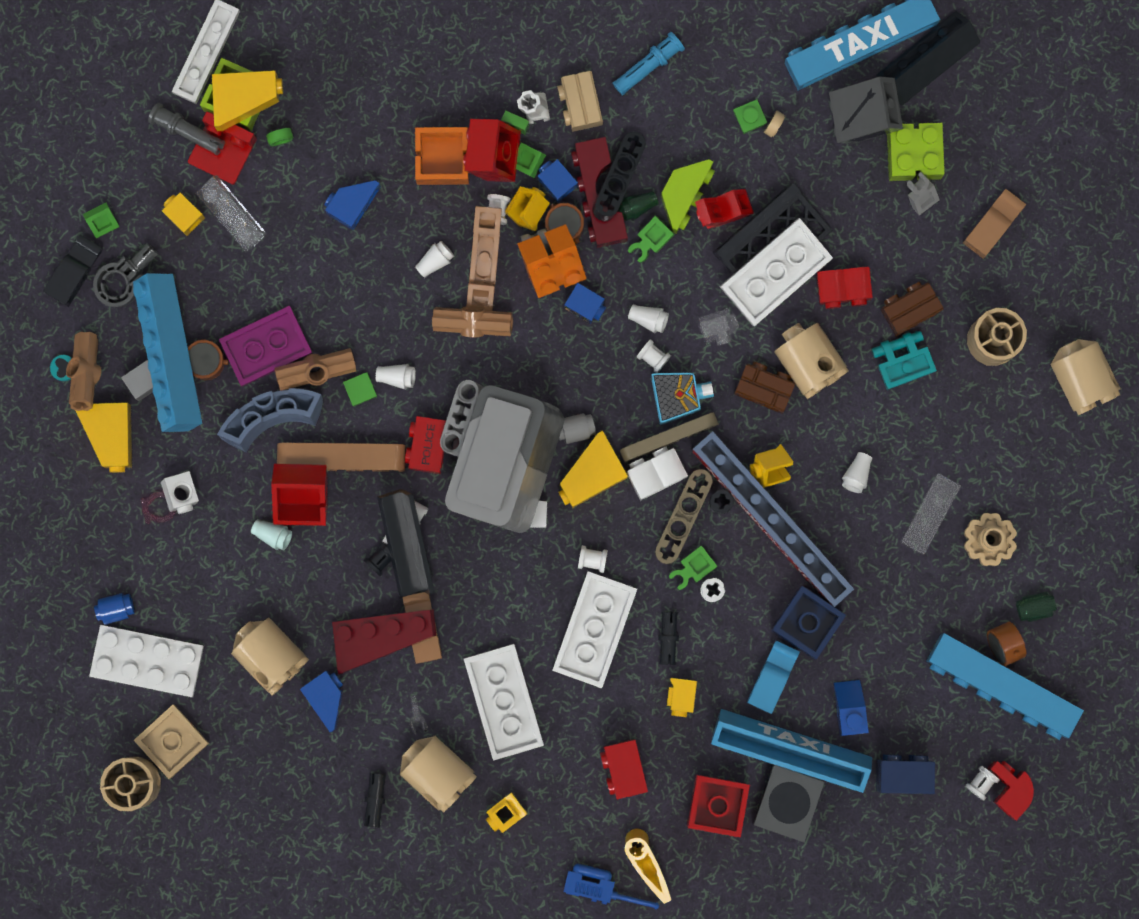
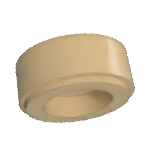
(774, 124)

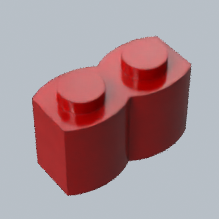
(844, 286)

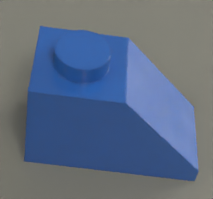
(351, 202)
(325, 698)
(850, 708)

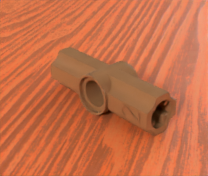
(472, 321)
(331, 366)
(83, 371)

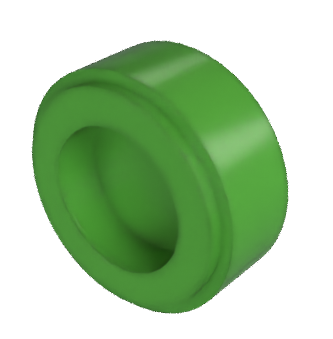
(279, 137)

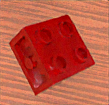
(232, 157)

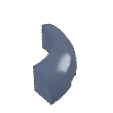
(269, 410)

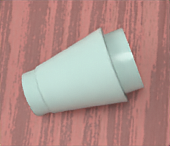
(274, 535)

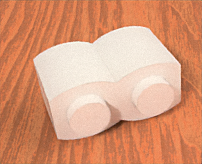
(656, 473)

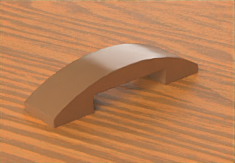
(484, 257)

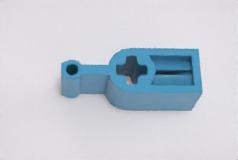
(773, 677)

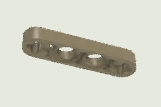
(669, 437)
(683, 516)

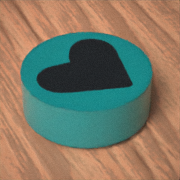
(58, 367)

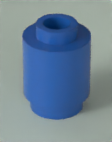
(114, 608)

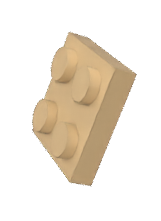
(171, 741)

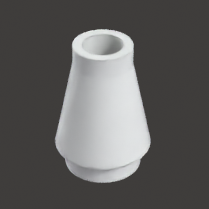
(435, 258)
(649, 317)
(397, 375)
(857, 474)

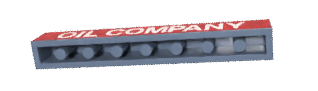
(772, 519)

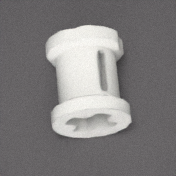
(499, 201)
(653, 356)
(592, 559)
(704, 591)
(990, 780)

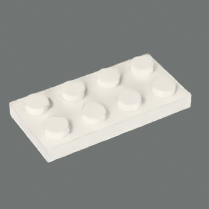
(776, 272)
(594, 629)
(146, 661)
(503, 702)

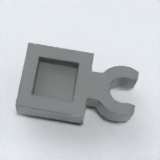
(922, 194)

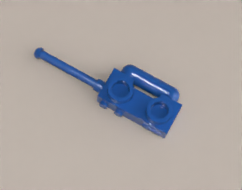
(599, 891)

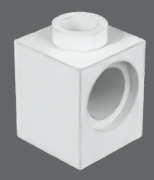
(184, 482)

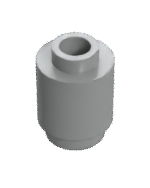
(577, 428)

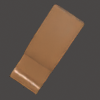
(994, 223)
(430, 648)

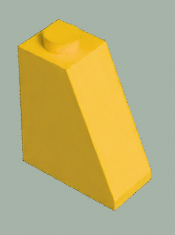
(243, 95)
(110, 434)
(592, 473)

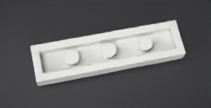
(205, 51)

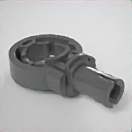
(122, 267)

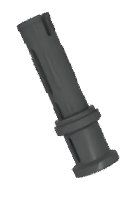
(175, 124)

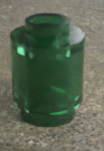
(1036, 607)

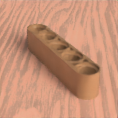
(344, 456)

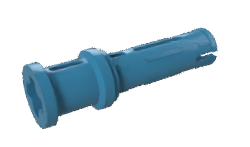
(657, 56)

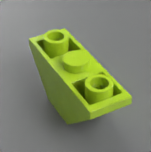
(683, 191)

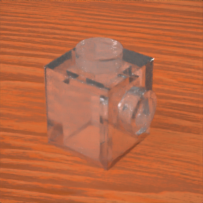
(718, 327)

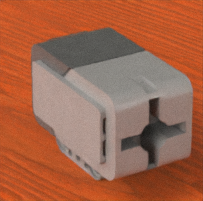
(500, 454)

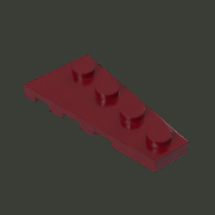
(375, 637)

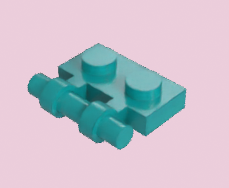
(907, 367)

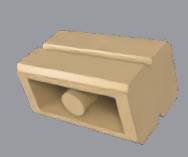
(581, 101)

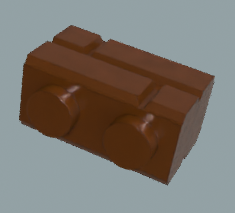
(911, 308)
(764, 387)

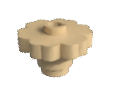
(979, 548)

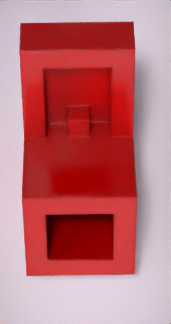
(724, 208)
(1017, 794)

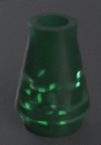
(636, 205)

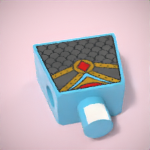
(678, 395)

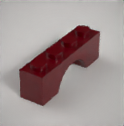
(593, 160)

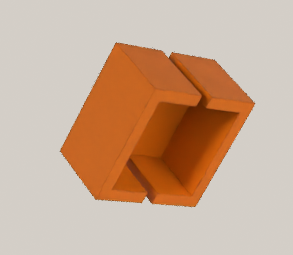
(441, 155)
(554, 270)

